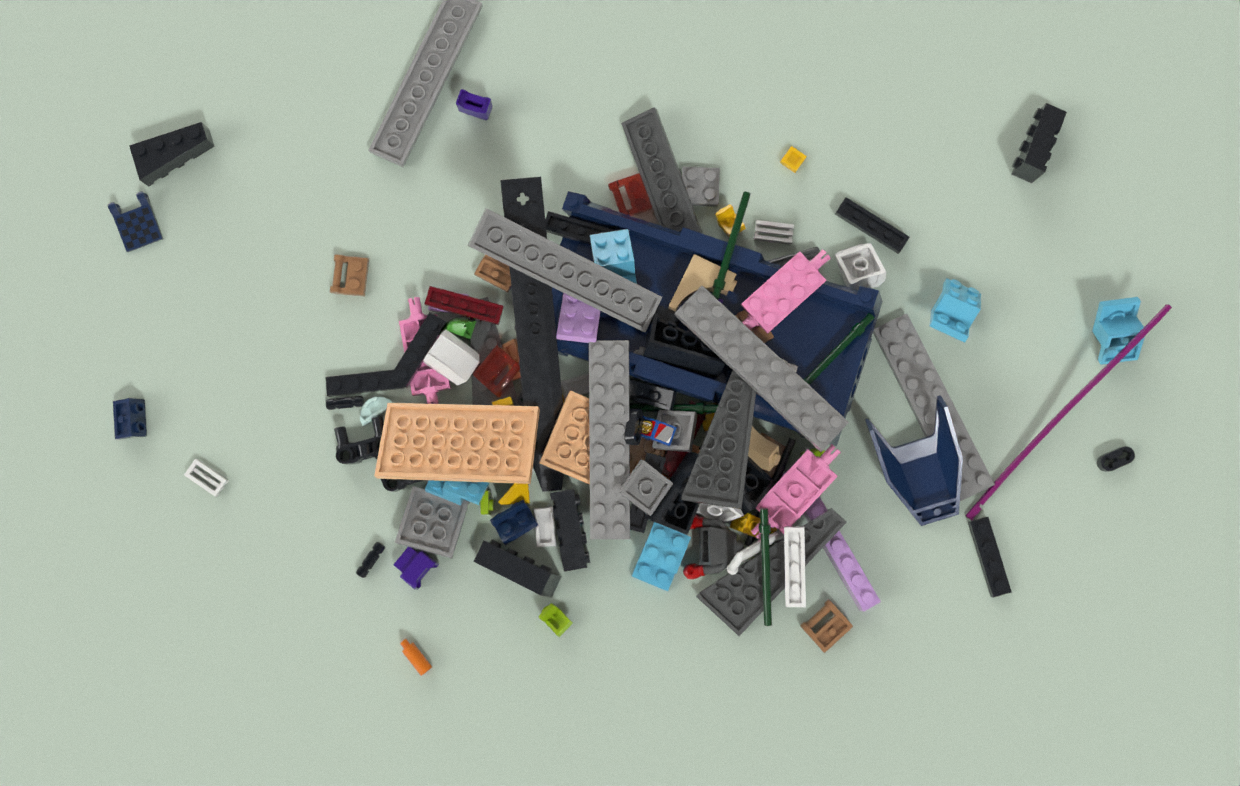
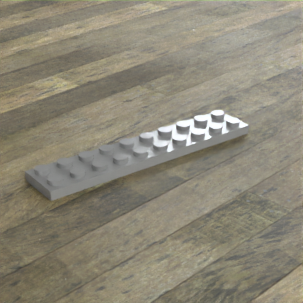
(425, 80)
(564, 270)
(761, 368)
(921, 387)
(608, 449)

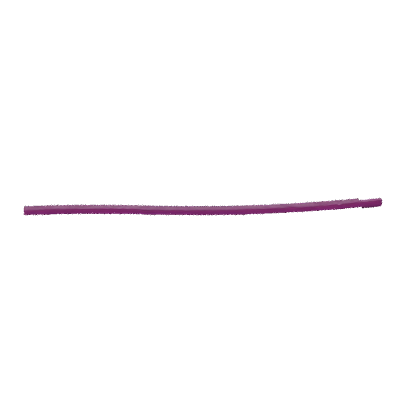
(976, 509)

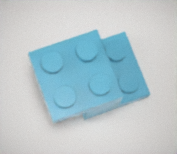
(614, 253)
(955, 309)
(1116, 326)
(457, 490)
(661, 556)

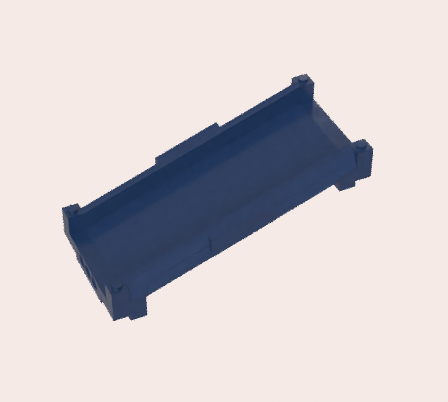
(800, 338)

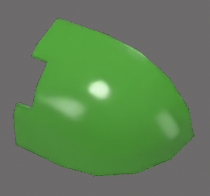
(461, 326)

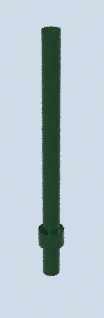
(719, 283)
(857, 330)
(699, 408)
(765, 529)

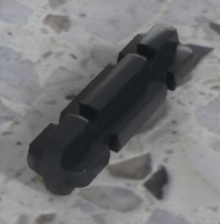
(346, 402)
(370, 559)

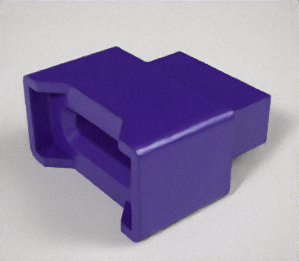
(474, 105)
(414, 566)

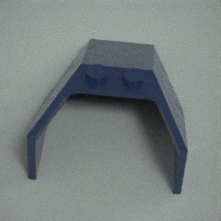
(924, 471)

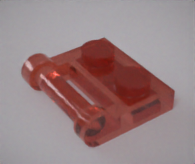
(636, 194)
(493, 366)

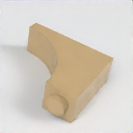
(698, 274)
(763, 451)

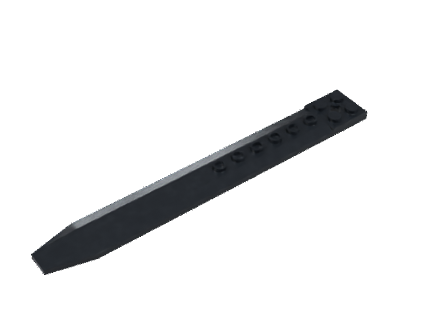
(535, 327)

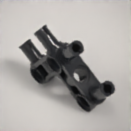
(365, 450)

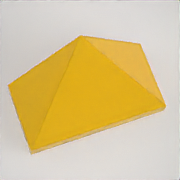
(516, 494)

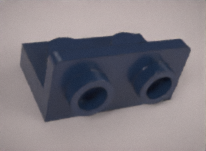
(129, 418)
(514, 522)

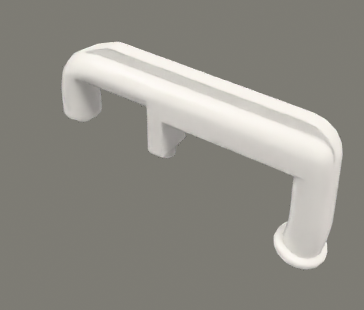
(751, 550)

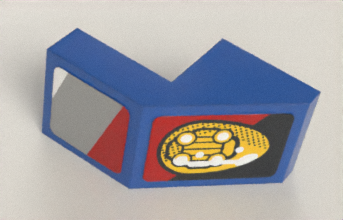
(657, 431)

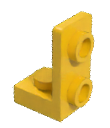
(746, 524)

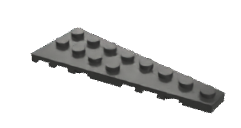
(723, 458)
(739, 597)

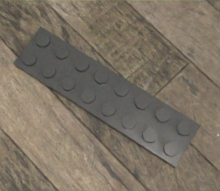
(660, 172)

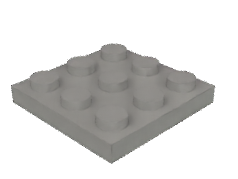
(431, 523)

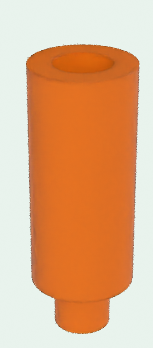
(415, 657)

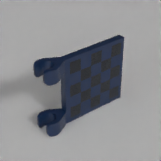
(138, 225)

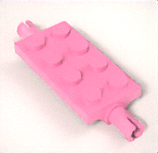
(784, 291)
(426, 379)
(798, 489)

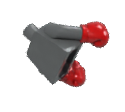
(717, 547)

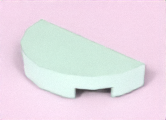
(373, 408)

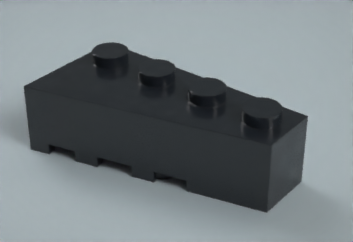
(1040, 141)
(165, 152)
(680, 348)
(755, 487)
(672, 510)
(569, 530)
(517, 569)

